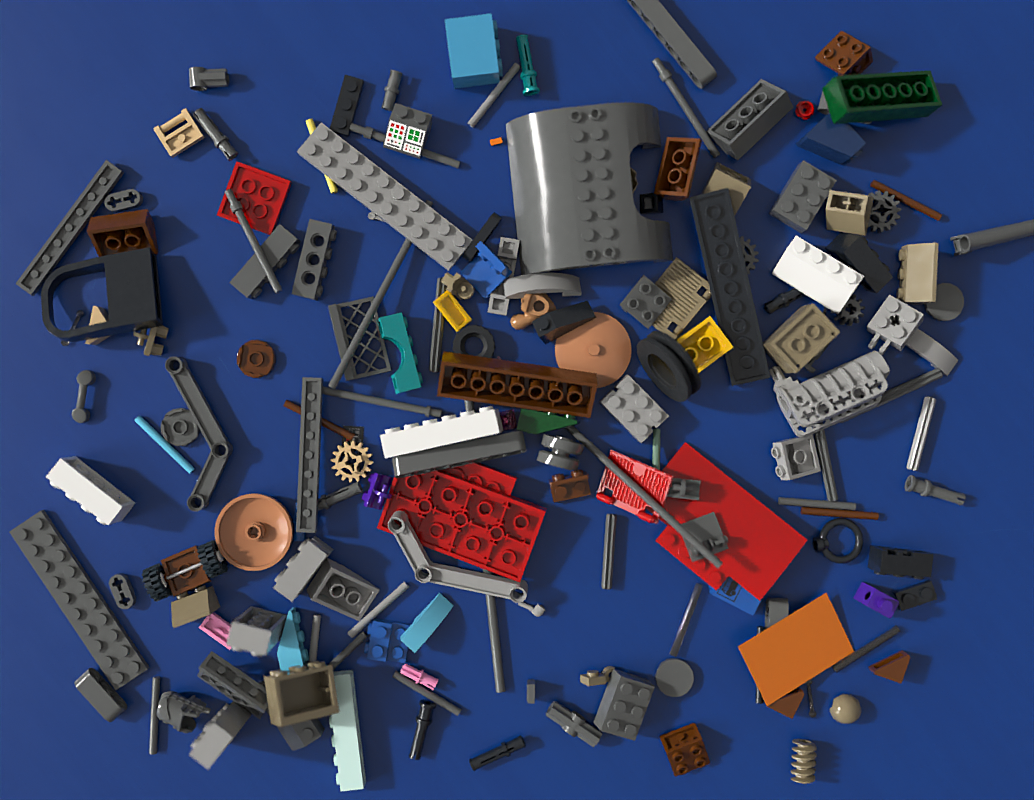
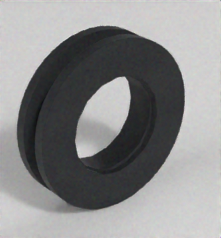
(669, 366)

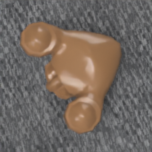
(533, 307)

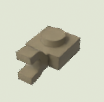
(594, 678)

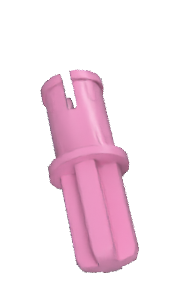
(419, 676)

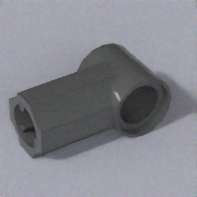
(203, 78)

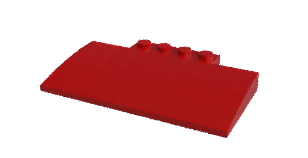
(469, 516)
(757, 538)

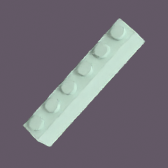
(347, 734)

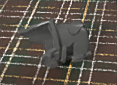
(179, 710)

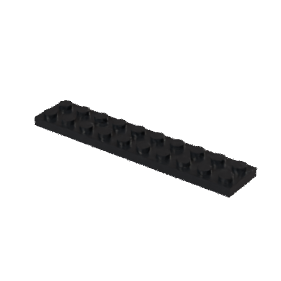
(730, 285)

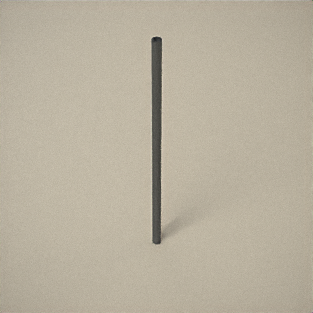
(371, 311)
(645, 496)

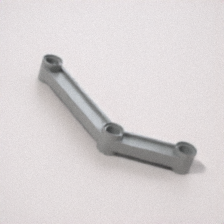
(450, 575)

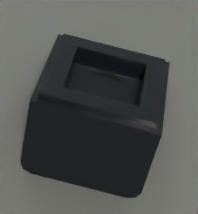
(650, 203)

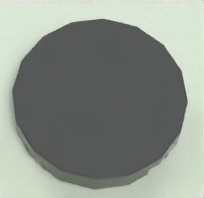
(948, 302)
(179, 427)
(674, 677)

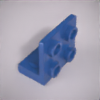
(486, 271)

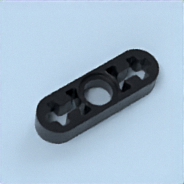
(483, 236)

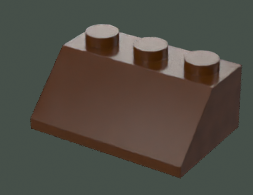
(677, 168)
(122, 232)

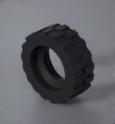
(474, 331)

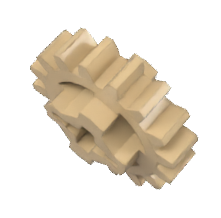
(355, 470)

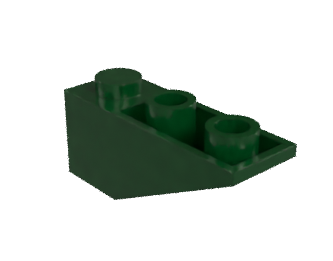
(539, 422)

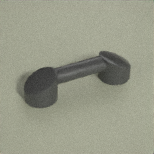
(80, 413)

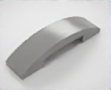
(508, 254)
(542, 283)
(931, 351)

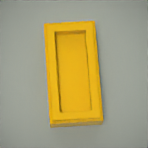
(452, 310)

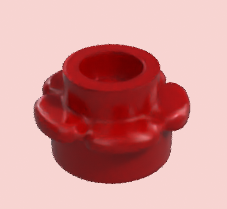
(804, 105)

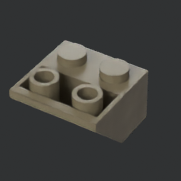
(848, 212)

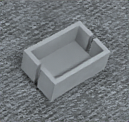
(633, 408)
(302, 567)

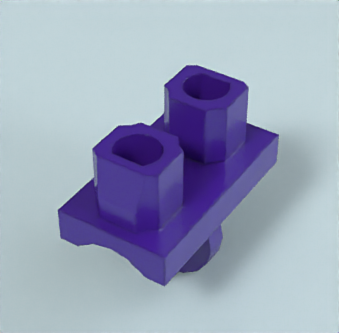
(378, 491)

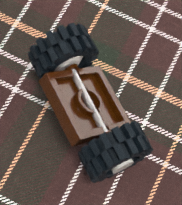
(184, 571)

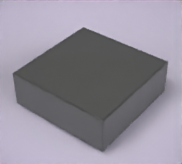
(531, 691)

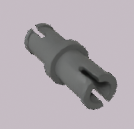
(391, 90)

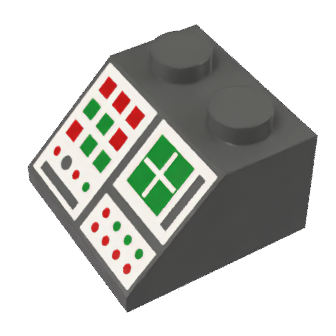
(407, 130)

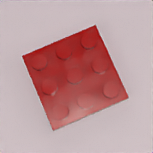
(260, 196)

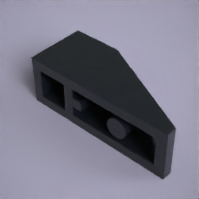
(561, 321)

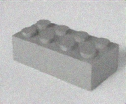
(256, 631)
(219, 733)

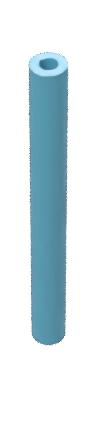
(164, 444)

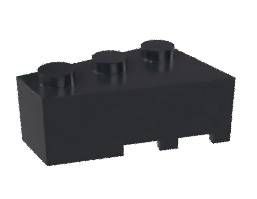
(859, 257)
(900, 562)

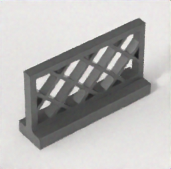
(343, 343)
(234, 684)

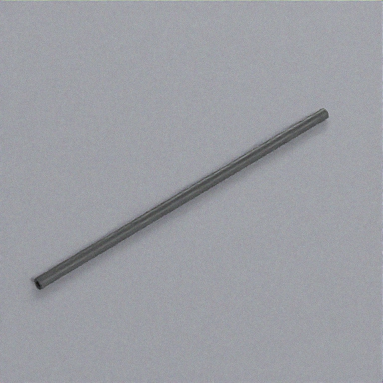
(492, 616)

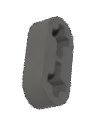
(122, 196)
(119, 591)

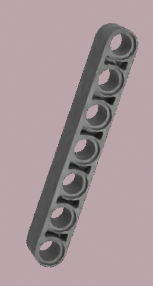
(675, 41)
(459, 454)

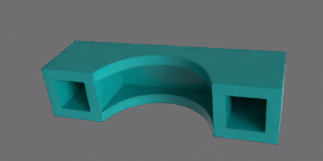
(394, 329)

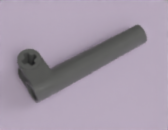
(976, 240)

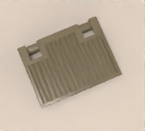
(681, 286)

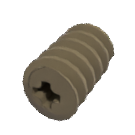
(805, 761)

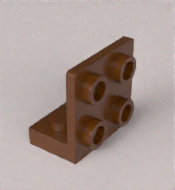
(845, 55)
(569, 486)
(685, 749)

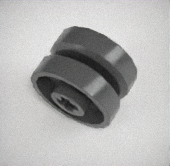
(561, 449)

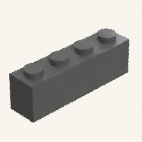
(276, 249)

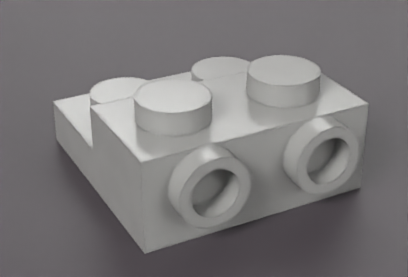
(795, 457)

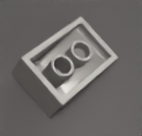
(342, 590)

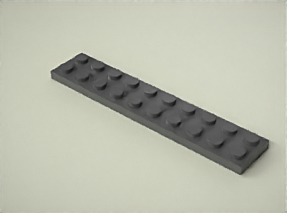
(79, 599)

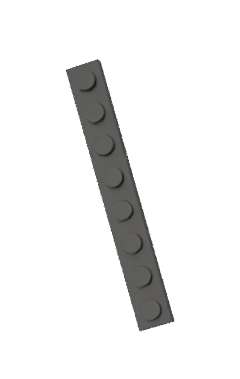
(69, 228)
(309, 455)

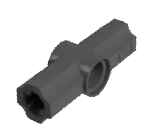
(574, 723)

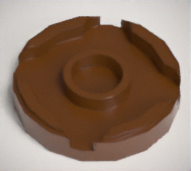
(256, 358)

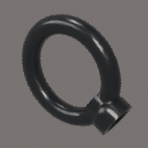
(821, 543)

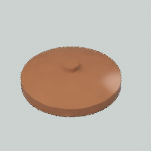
(596, 347)
(254, 532)

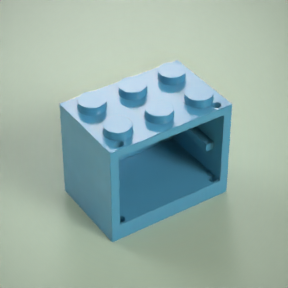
(473, 50)

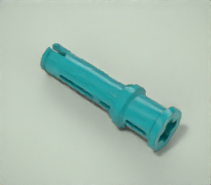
(528, 75)

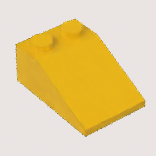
(705, 343)

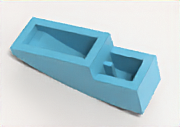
(426, 622)

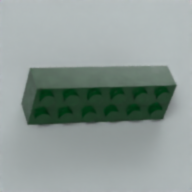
(881, 96)

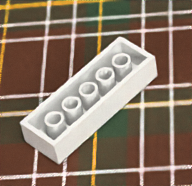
(441, 433)

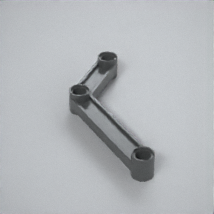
(210, 429)

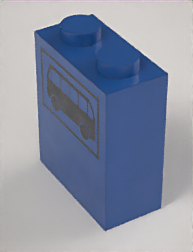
(736, 595)

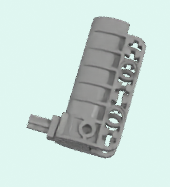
(831, 391)

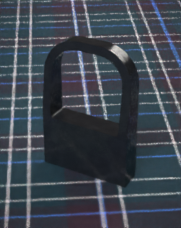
(131, 294)

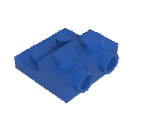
(386, 641)

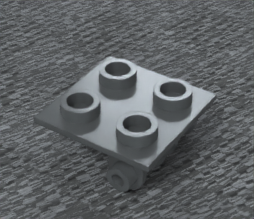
(645, 302)
(708, 532)

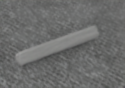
(921, 433)

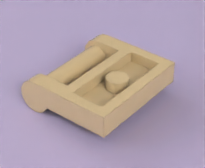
(182, 137)

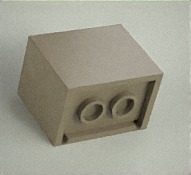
(799, 338)
(301, 693)

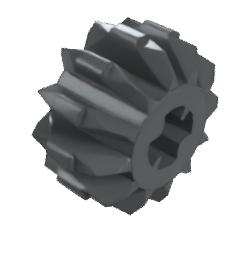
(850, 317)

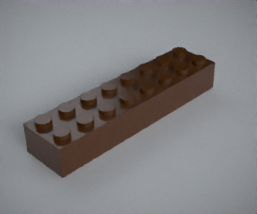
(517, 384)

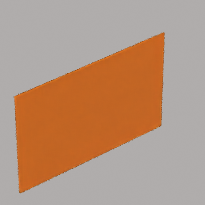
(796, 649)

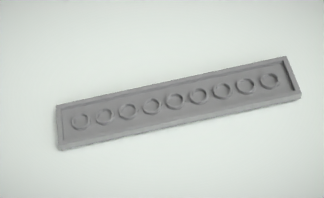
(384, 196)

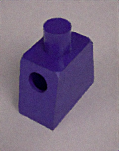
(877, 601)

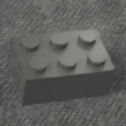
(802, 196)
(624, 704)

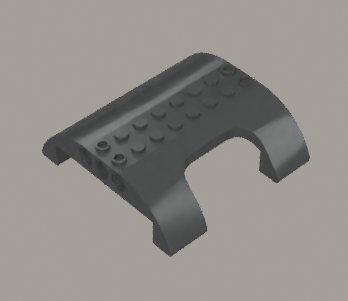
(577, 187)

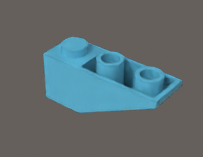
(291, 648)

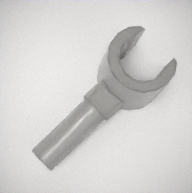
(538, 610)

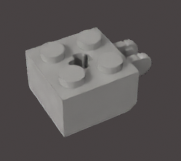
(897, 335)

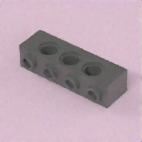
(314, 231)

